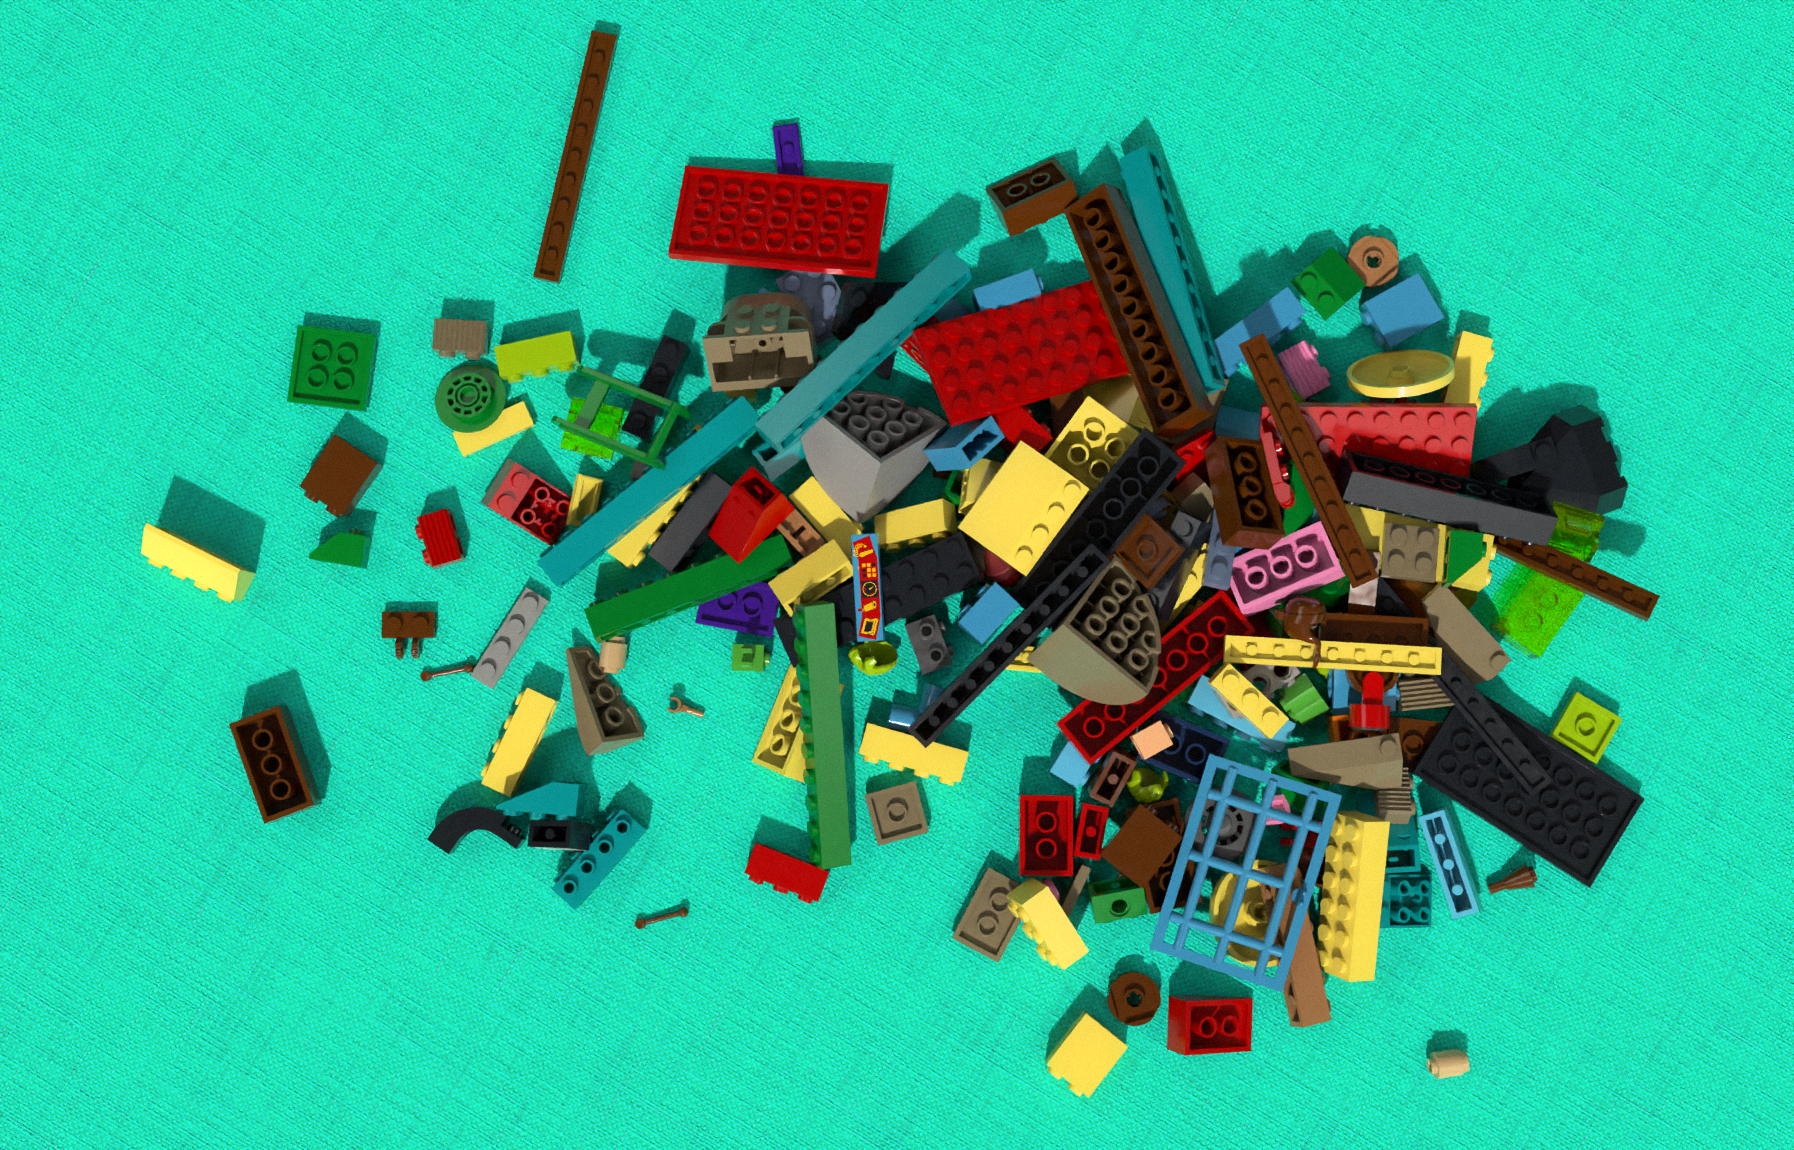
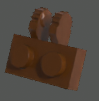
(408, 625)

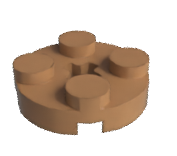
(1387, 260)

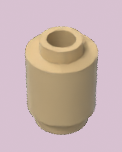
(613, 655)
(1448, 1063)

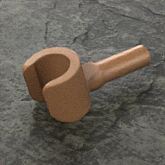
(685, 708)

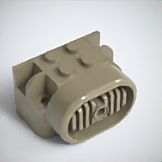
(761, 343)

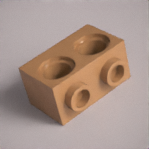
(800, 534)

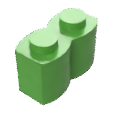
(1302, 701)

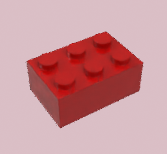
(1045, 835)

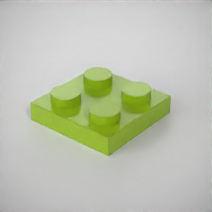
(1585, 727)

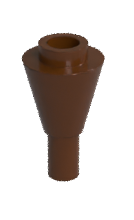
(1520, 878)

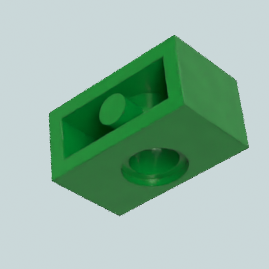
(1105, 893)

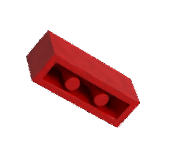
(786, 873)

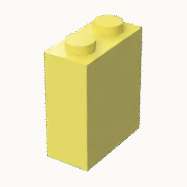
(1085, 1054)

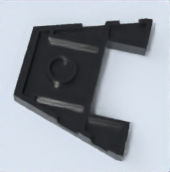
(857, 306)

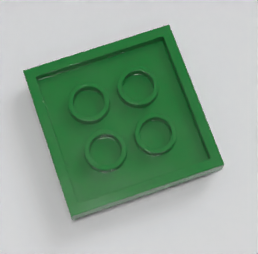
(332, 368)

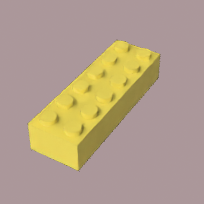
(1352, 896)

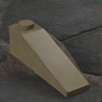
(1463, 636)
(600, 712)
(1357, 762)

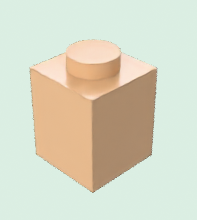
(1152, 739)

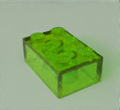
(1535, 613)

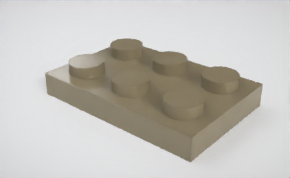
(987, 919)

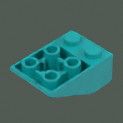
(557, 798)
(1403, 843)
(1406, 901)

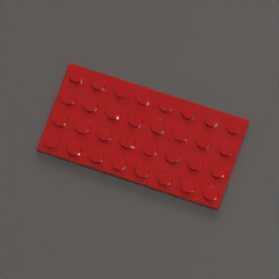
(779, 221)
(1020, 353)
(1412, 433)

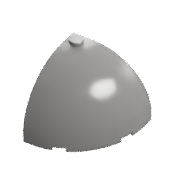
(869, 450)

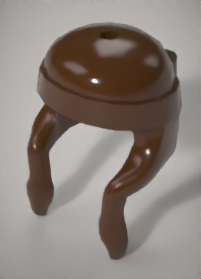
(1298, 619)

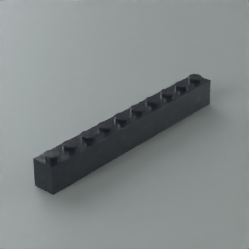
(1010, 642)

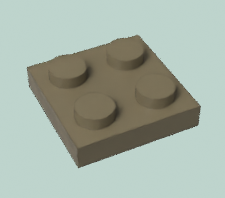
(1409, 552)
(896, 813)

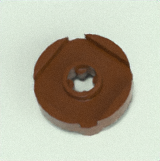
(1125, 1011)

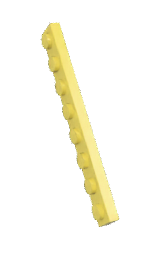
(1333, 655)

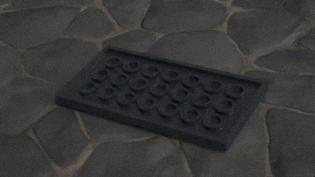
(1566, 823)

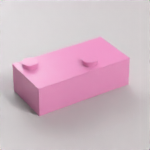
(1285, 570)

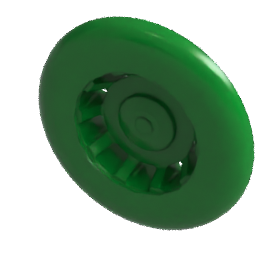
(463, 389)

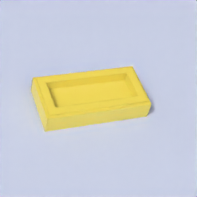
(584, 499)

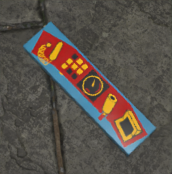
(868, 587)

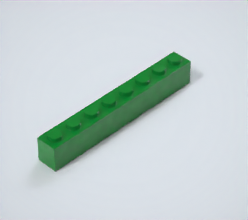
(686, 589)

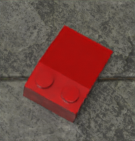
(1209, 1024)

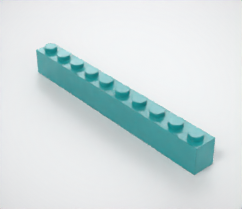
(1169, 257)
(863, 351)
(649, 492)

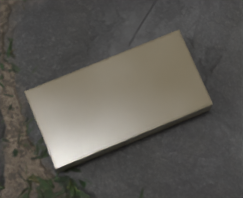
(1075, 889)

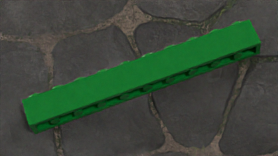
(822, 734)

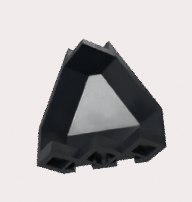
(1587, 466)

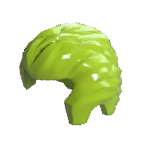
(873, 657)
(1146, 785)

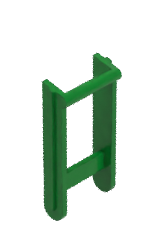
(593, 403)

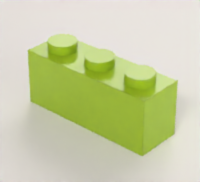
(537, 356)

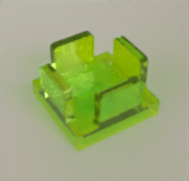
(607, 423)
(1576, 531)

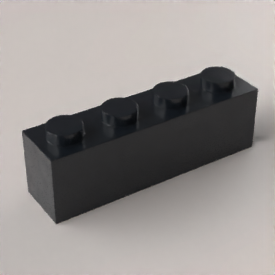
(658, 380)
(692, 524)
(1191, 534)

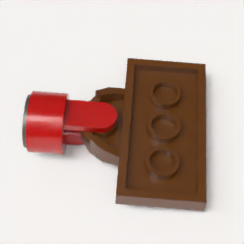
(1372, 629)

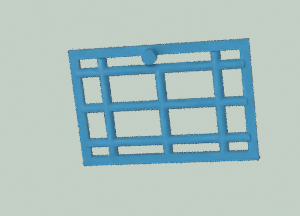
(1300, 896)

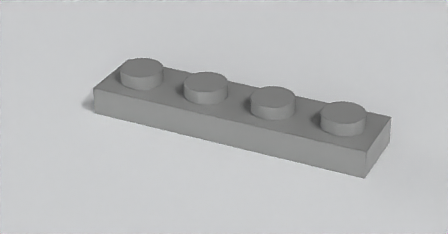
(509, 638)

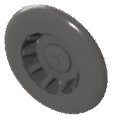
(1233, 849)

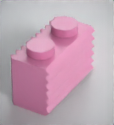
(1303, 370)

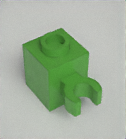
(750, 657)

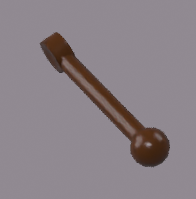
(426, 676)
(641, 923)

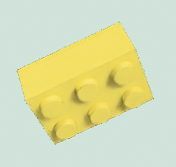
(1046, 923)

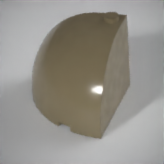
(1104, 641)

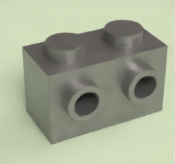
(929, 644)

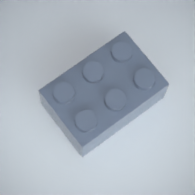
(821, 296)

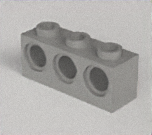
(1271, 683)

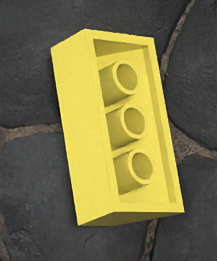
(195, 562)
(782, 737)

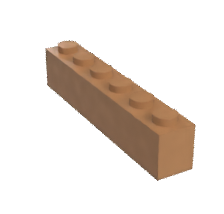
(1305, 982)

